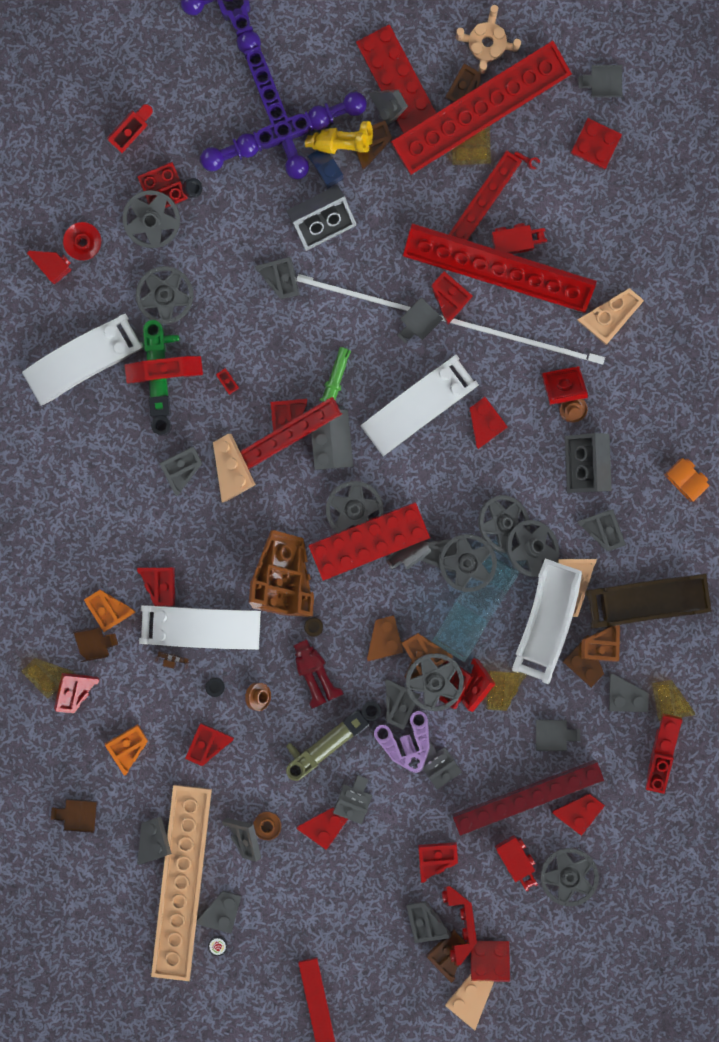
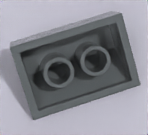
(321, 217)
(333, 444)
(588, 463)

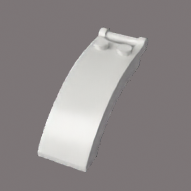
(81, 359)
(418, 406)
(548, 619)
(201, 627)

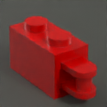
(130, 128)
(517, 239)
(517, 861)

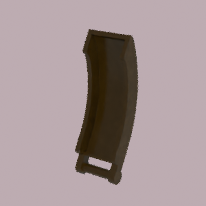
(650, 600)

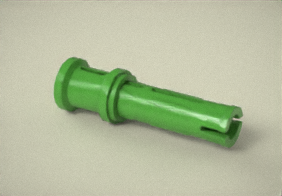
(333, 385)

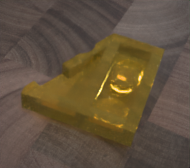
(474, 150)
(45, 676)
(504, 689)
(670, 700)

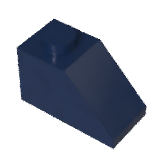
(326, 168)

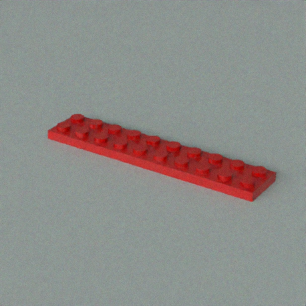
(481, 107)
(499, 268)

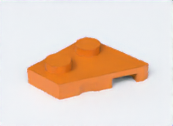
(107, 609)
(127, 747)

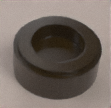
(313, 626)

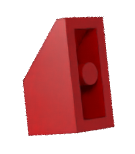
(51, 264)

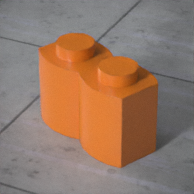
(687, 479)

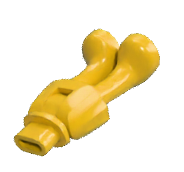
(331, 139)

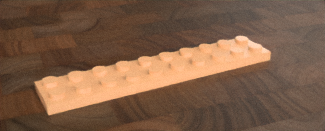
(181, 883)

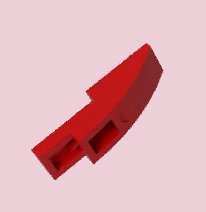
(662, 753)

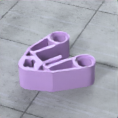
(422, 737)

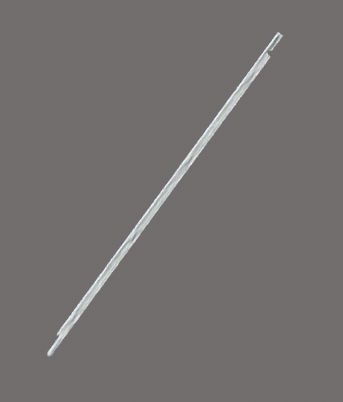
(592, 357)

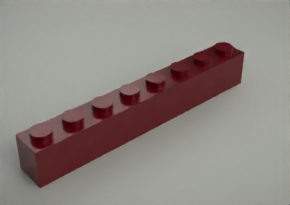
(528, 797)

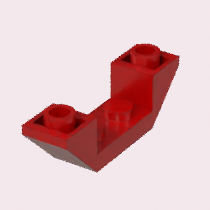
(163, 369)
(460, 952)

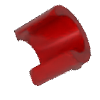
(527, 160)

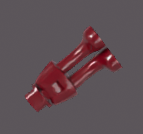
(308, 661)

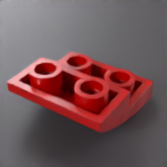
(165, 180)

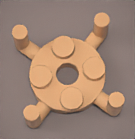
(490, 30)

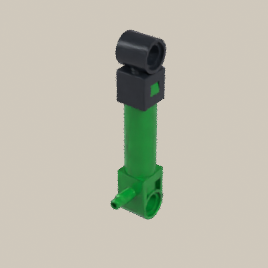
(159, 400)

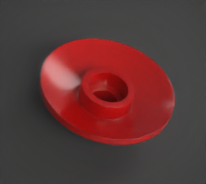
(75, 234)

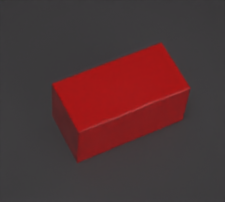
(227, 381)

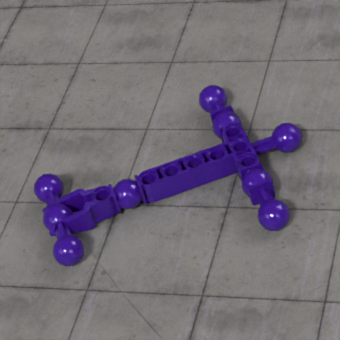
(248, 144)

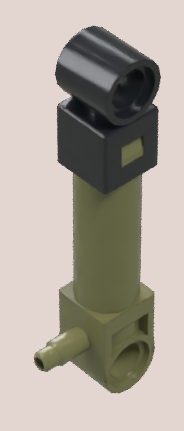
(349, 727)

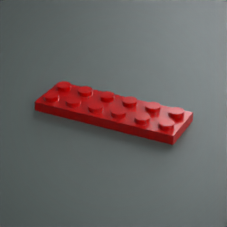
(394, 72)
(369, 541)

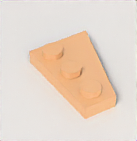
(231, 468)

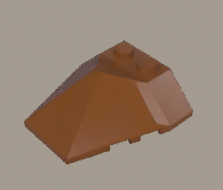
(281, 577)

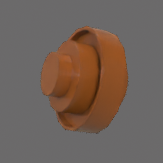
(573, 410)
(258, 696)
(267, 825)

